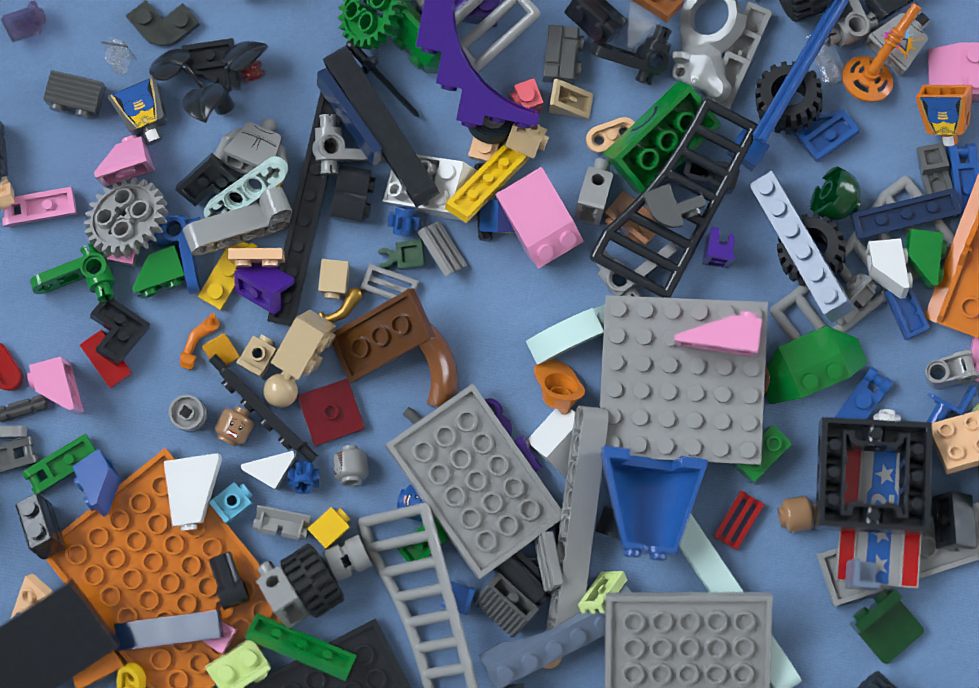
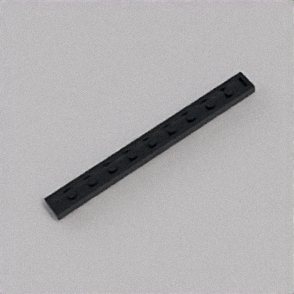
(303, 222)

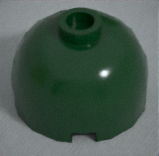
(837, 196)

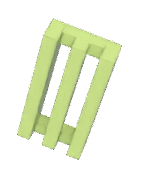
(596, 595)

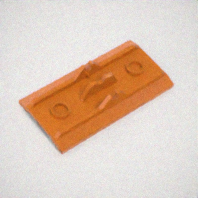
(957, 296)

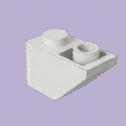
(888, 265)

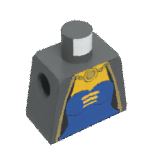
(141, 109)

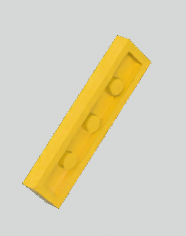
(485, 183)

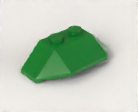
(406, 39)
(812, 364)

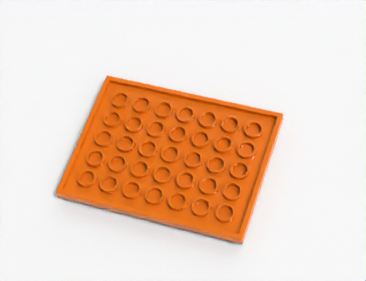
(145, 568)

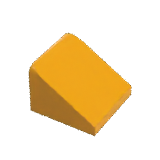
(222, 347)

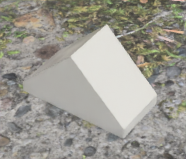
(271, 469)

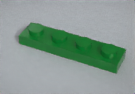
(300, 646)

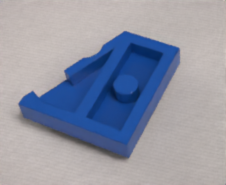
(827, 134)

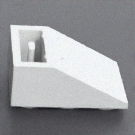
(448, 177)

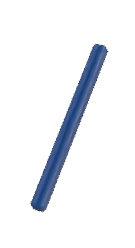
(799, 70)

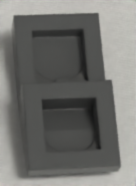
(934, 168)

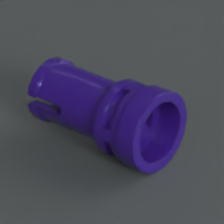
(523, 446)

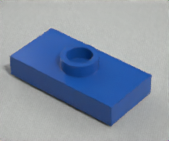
(907, 313)

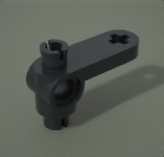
(640, 59)

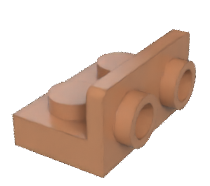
(630, 228)

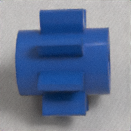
(404, 221)
(303, 477)

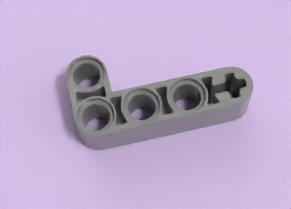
(240, 225)

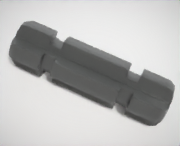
(23, 407)

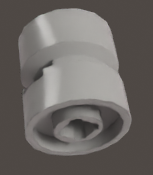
(188, 413)
(356, 552)

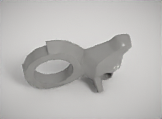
(701, 55)

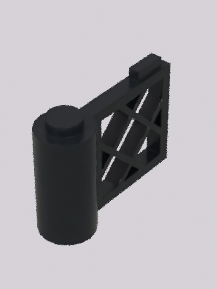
(525, 574)

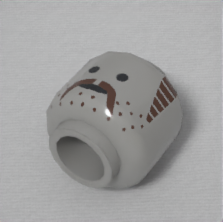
(351, 466)

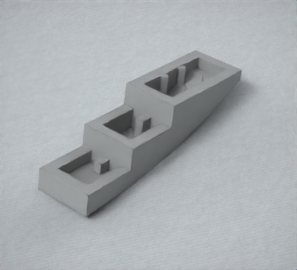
(741, 52)

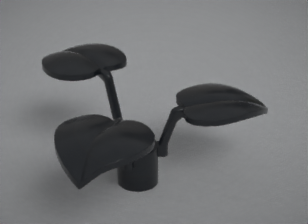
(216, 97)

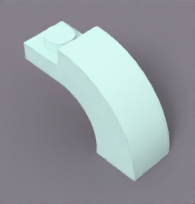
(567, 334)

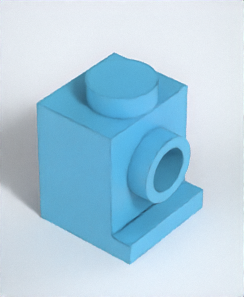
(227, 512)

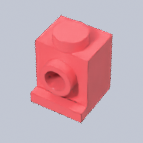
(527, 95)

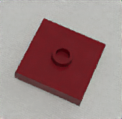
(331, 412)

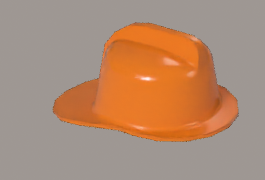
(558, 385)

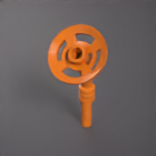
(872, 71)

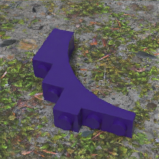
(455, 71)

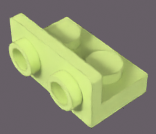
(239, 666)

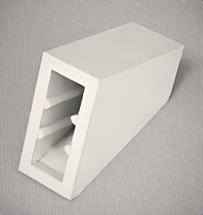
(190, 488)

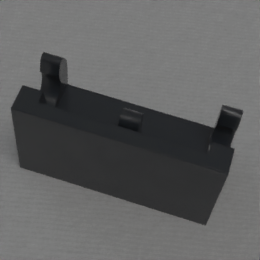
(954, 521)

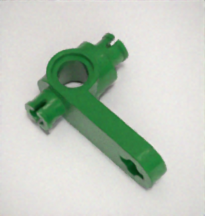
(78, 269)

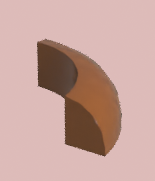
(442, 369)

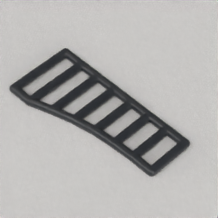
(667, 173)

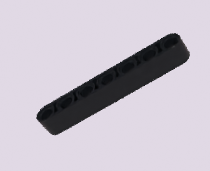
(372, 110)

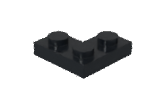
(207, 177)
(124, 330)

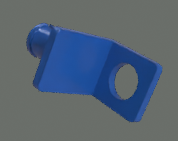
(944, 408)

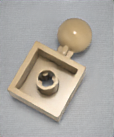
(298, 356)

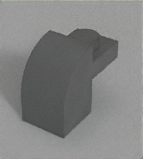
(666, 211)

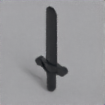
(368, 64)

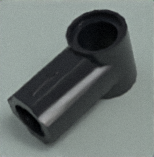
(231, 588)

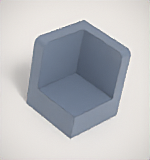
(861, 575)

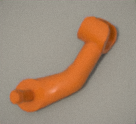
(210, 324)

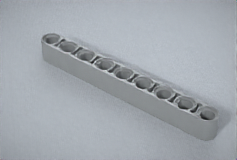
(578, 512)

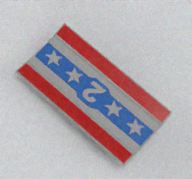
(875, 480)

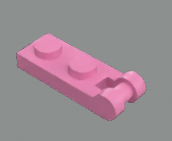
(41, 207)

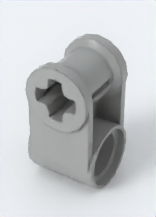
(953, 370)

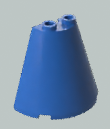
(651, 499)

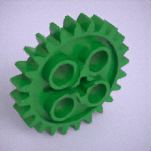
(365, 25)

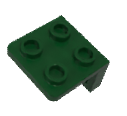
(887, 625)

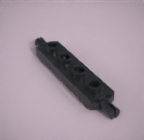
(252, 402)

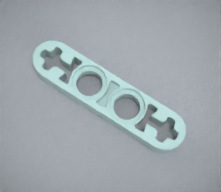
(245, 190)

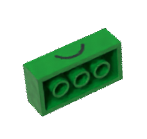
(654, 136)

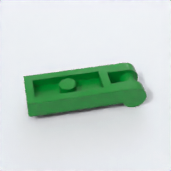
(58, 464)

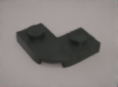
(162, 31)

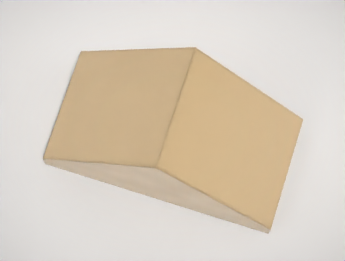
(570, 100)

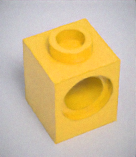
(330, 527)

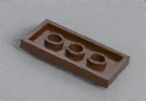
(382, 335)

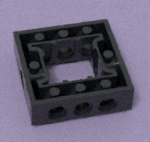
(914, 447)

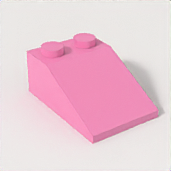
(539, 218)
(729, 335)

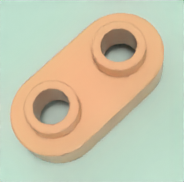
(608, 132)

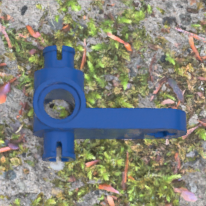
(188, 259)

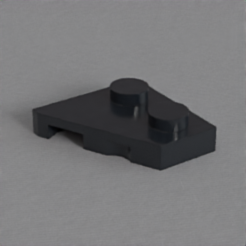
(208, 63)

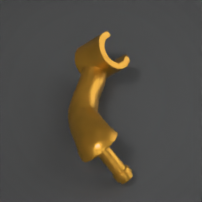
(351, 299)

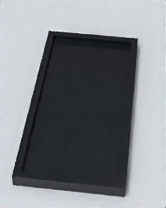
(53, 640)

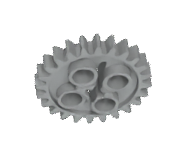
(126, 217)

